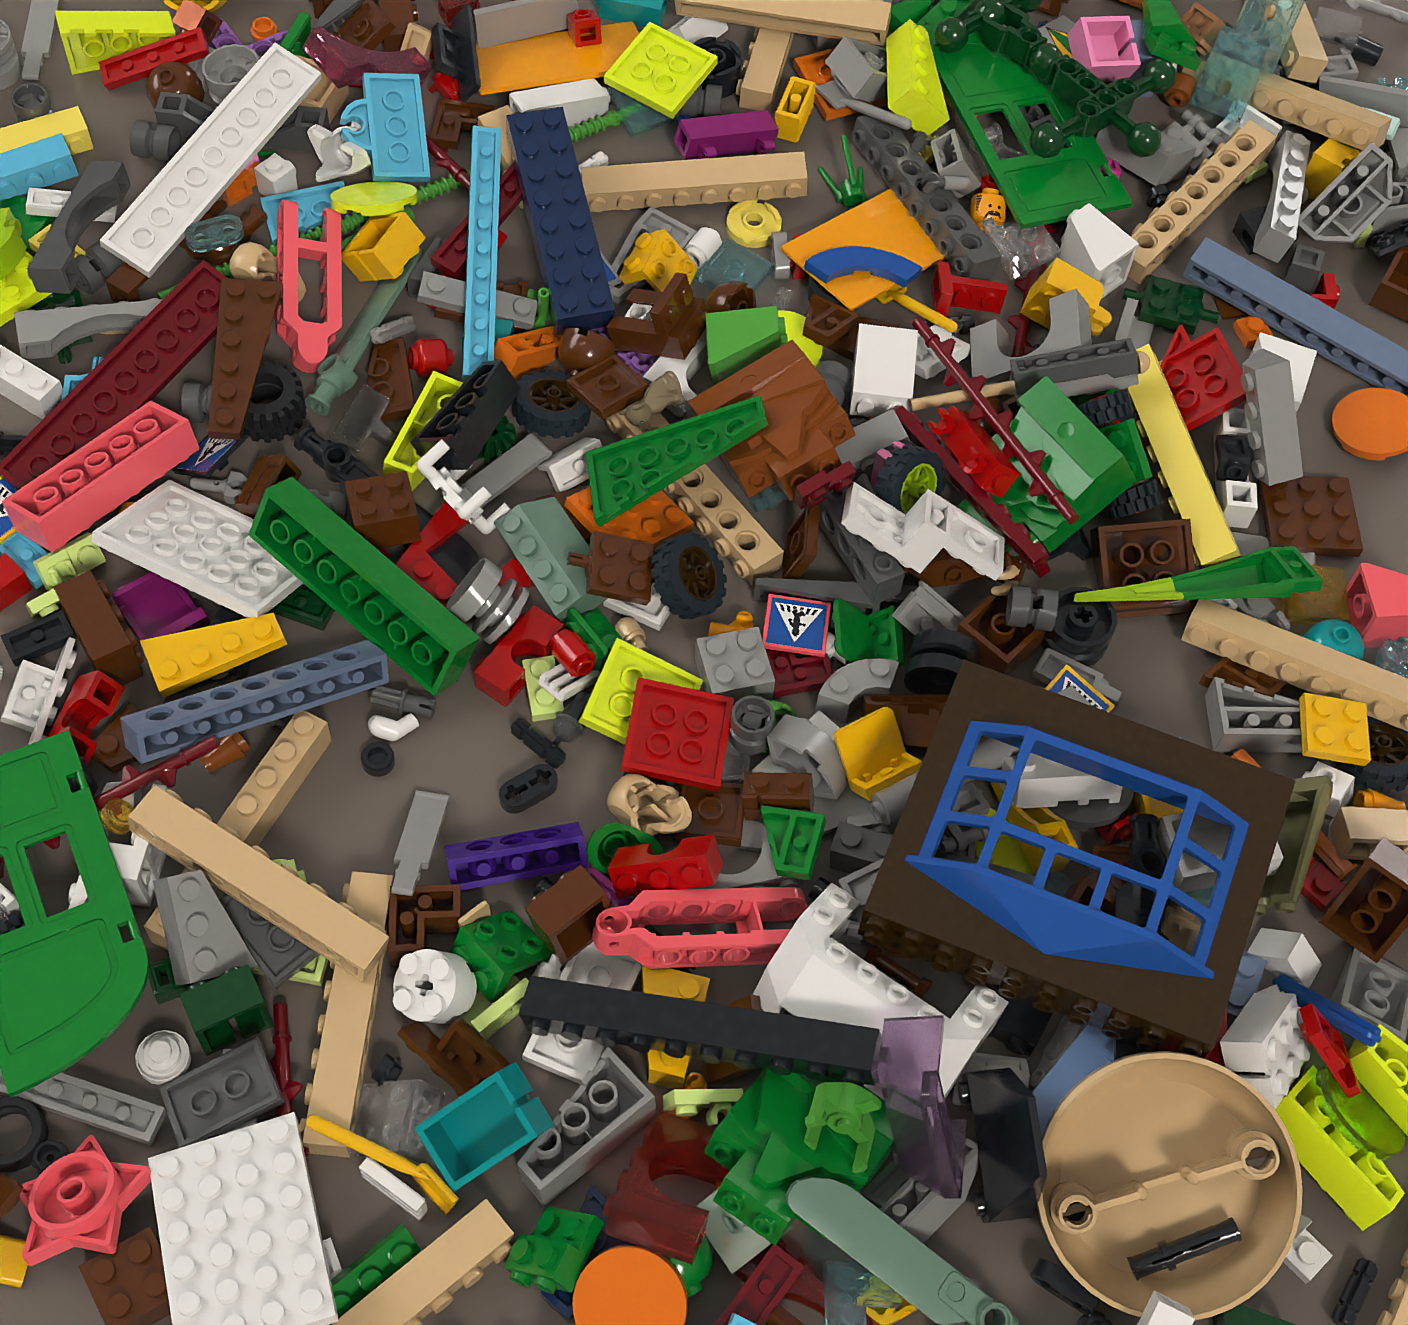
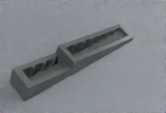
(829, 591)

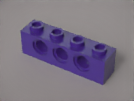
(516, 856)

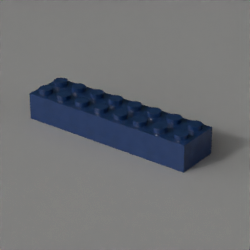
(559, 220)

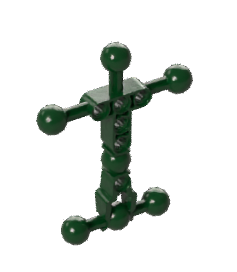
(1093, 100)

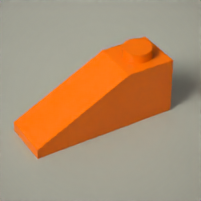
(528, 351)

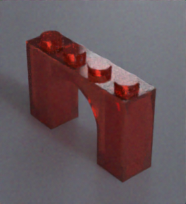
(644, 1213)

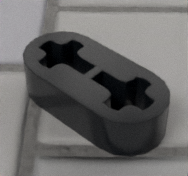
(528, 788)
(1064, 1286)

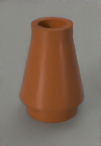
(232, 749)

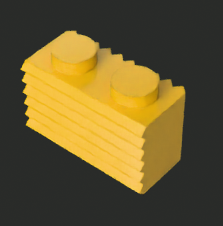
(794, 108)

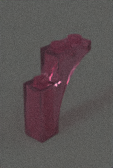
(347, 63)

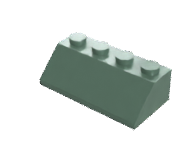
(541, 539)

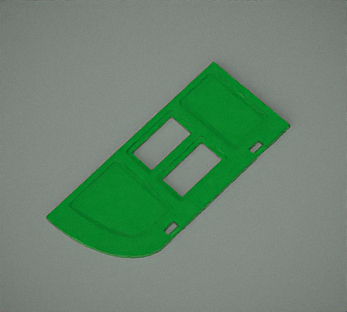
(1033, 186)
(70, 973)

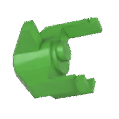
(846, 1111)

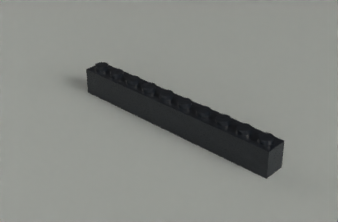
(701, 1030)

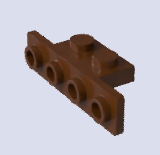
(459, 1057)

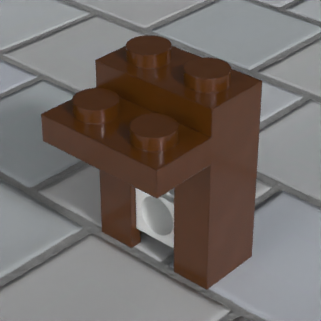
(661, 321)

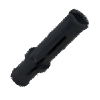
(1183, 1249)

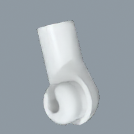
(391, 729)

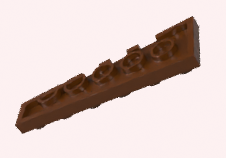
(241, 339)

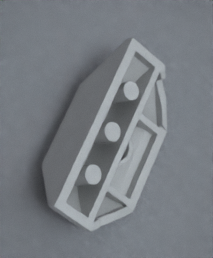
(1351, 199)
(912, 1203)

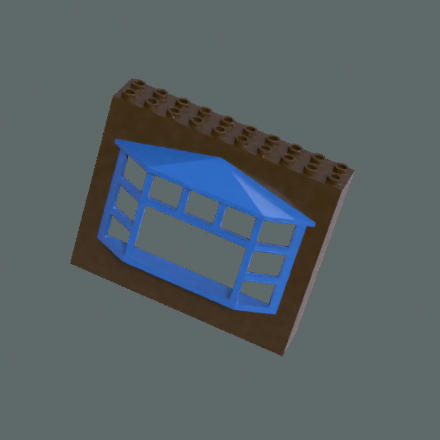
(1047, 945)

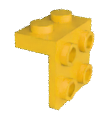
(656, 260)
(874, 753)

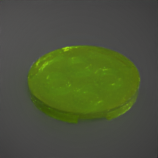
(1360, 1118)

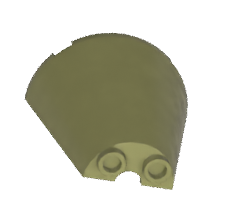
(1297, 843)

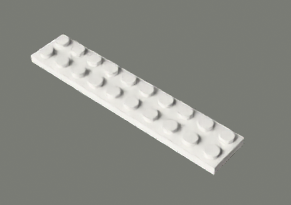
(210, 160)

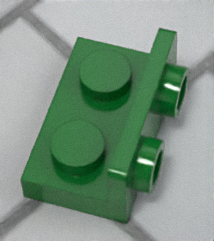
(594, 631)

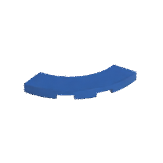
(846, 260)

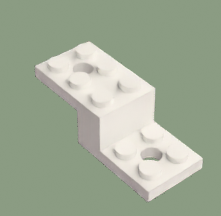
(923, 531)
(137, 867)

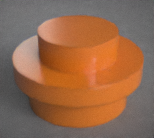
(262, 28)

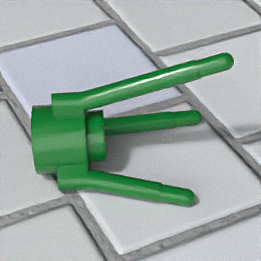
(851, 190)

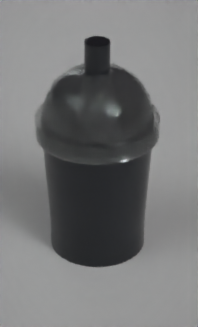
(1359, 48)
(566, 724)

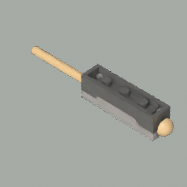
(1071, 370)

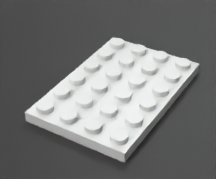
(199, 548)
(242, 1230)

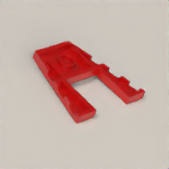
(429, 574)

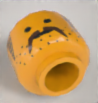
(988, 205)

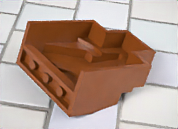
(801, 419)

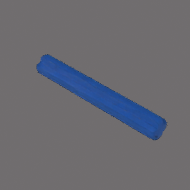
(1334, 1013)

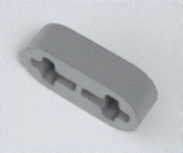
(779, 259)

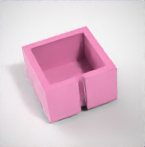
(1100, 41)

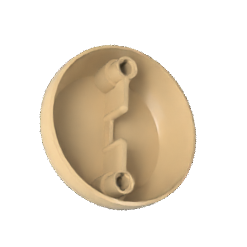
(1160, 1154)

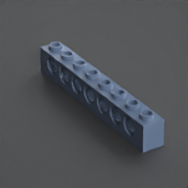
(254, 700)

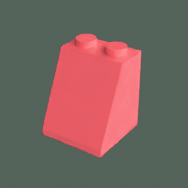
(1378, 604)

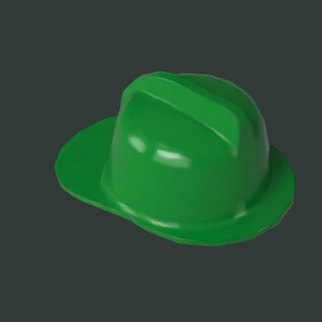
(612, 836)

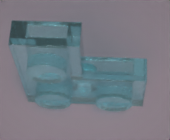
(851, 1289)

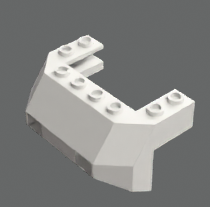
(828, 982)

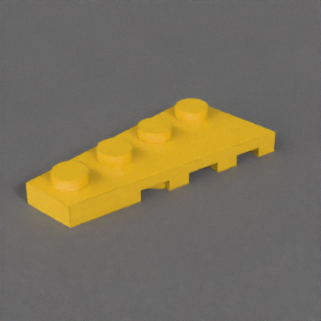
(204, 652)

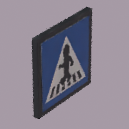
(209, 458)

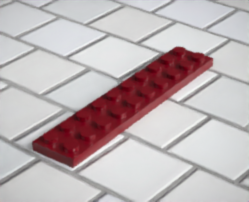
(125, 377)

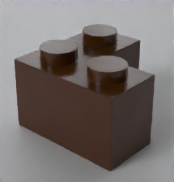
(426, 912)

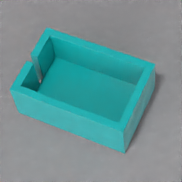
(484, 1126)

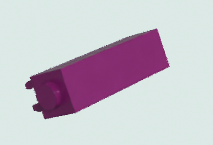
(726, 135)

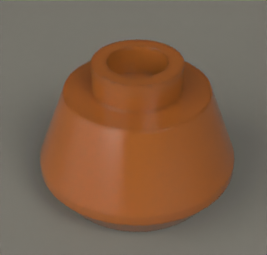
(1181, 91)

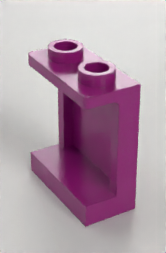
(157, 607)

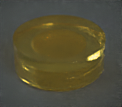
(115, 816)

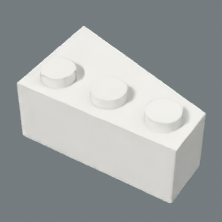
(1048, 782)

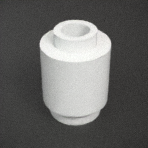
(703, 245)

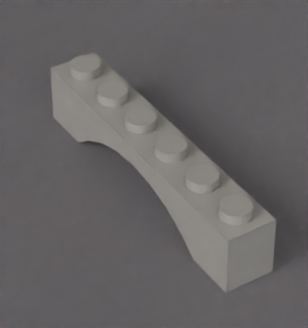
(1281, 218)
(48, 331)

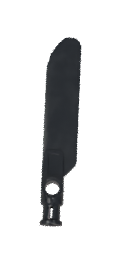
(453, 555)
(1133, 901)

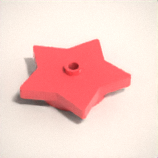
(79, 1202)

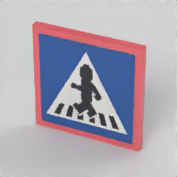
(796, 625)

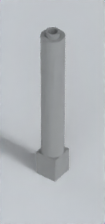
(989, 754)

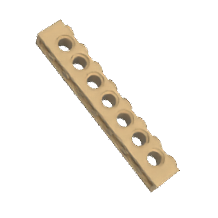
(1198, 197)
(726, 511)

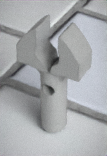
(225, 486)

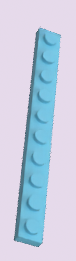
(482, 249)

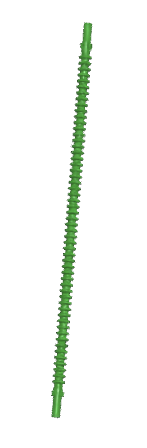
(612, 118)

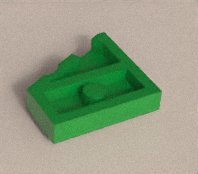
(793, 840)

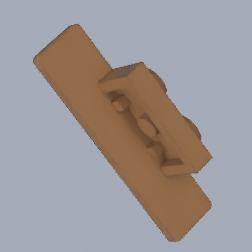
(1203, 27)

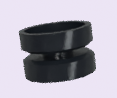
(1081, 628)
(937, 659)

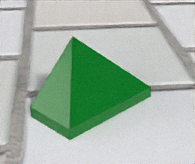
(906, 10)

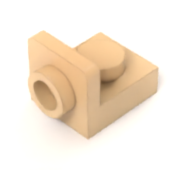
(420, 38)
(1181, 927)

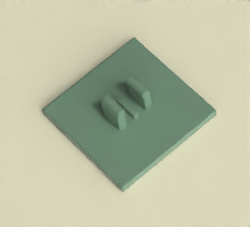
(731, 1237)

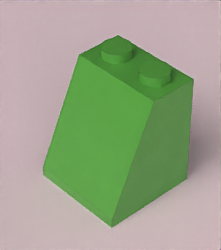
(742, 338)

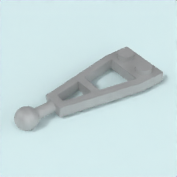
(649, 222)

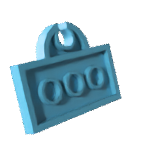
(390, 127)

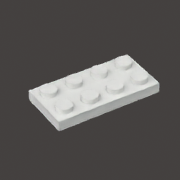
(576, 1058)

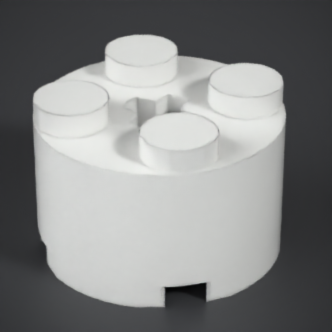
(433, 986)

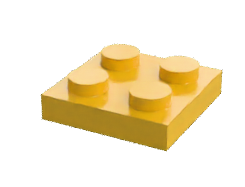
(1334, 729)

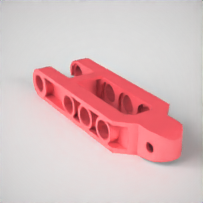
(308, 339)
(743, 906)

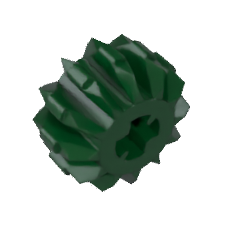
(499, 442)

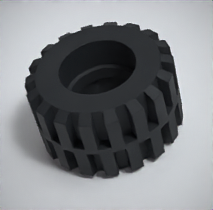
(282, 415)

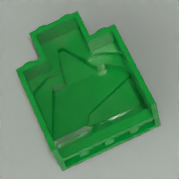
(1076, 461)
(767, 1152)

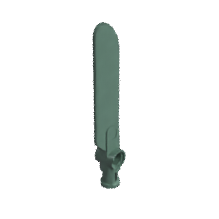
(337, 369)
(892, 1253)

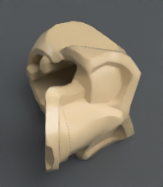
(256, 262)
(648, 806)

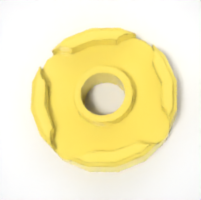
(750, 235)

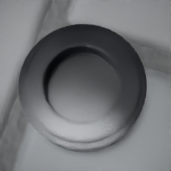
(377, 759)

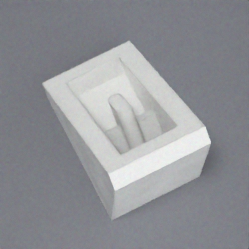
(1286, 954)

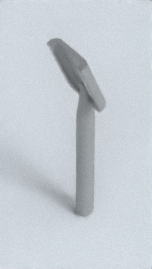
(835, 94)

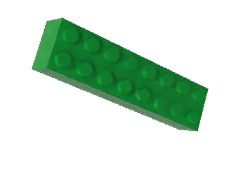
(363, 585)

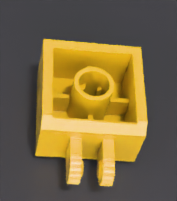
(1059, 279)

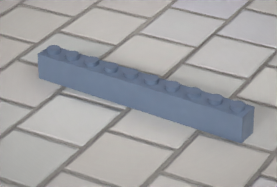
(1299, 316)

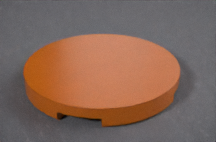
(1372, 423)
(630, 1289)

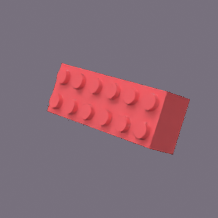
(101, 476)

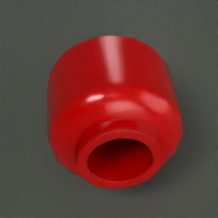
(430, 356)

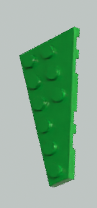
(649, 462)

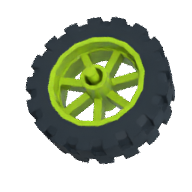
(909, 476)

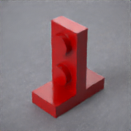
(965, 292)

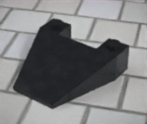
(1007, 1144)

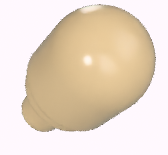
(631, 632)

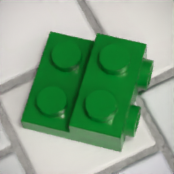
(555, 1250)

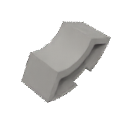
(845, 688)
(807, 749)

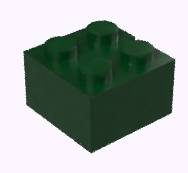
(221, 999)

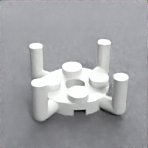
(461, 500)

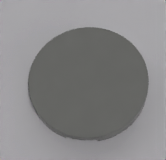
(1096, 813)

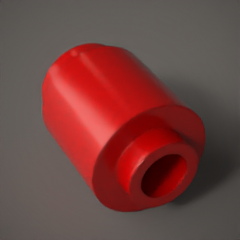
(572, 653)

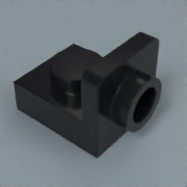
(1233, 457)

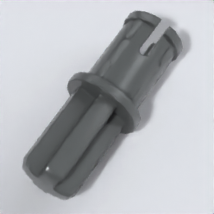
(403, 701)

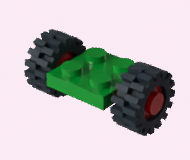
(1127, 440)

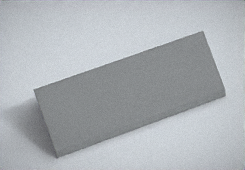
(520, 20)
(1367, 95)

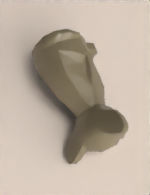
(659, 394)

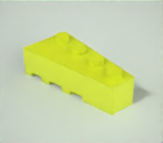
(105, 34)
(914, 79)
(402, 453)
(1384, 1074)
(1347, 1174)

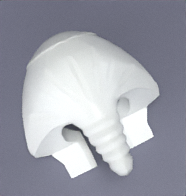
(336, 156)

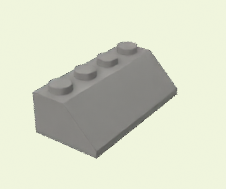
(1271, 417)

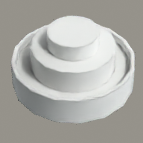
(163, 1057)

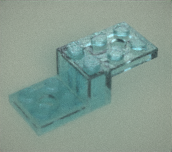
(1243, 55)

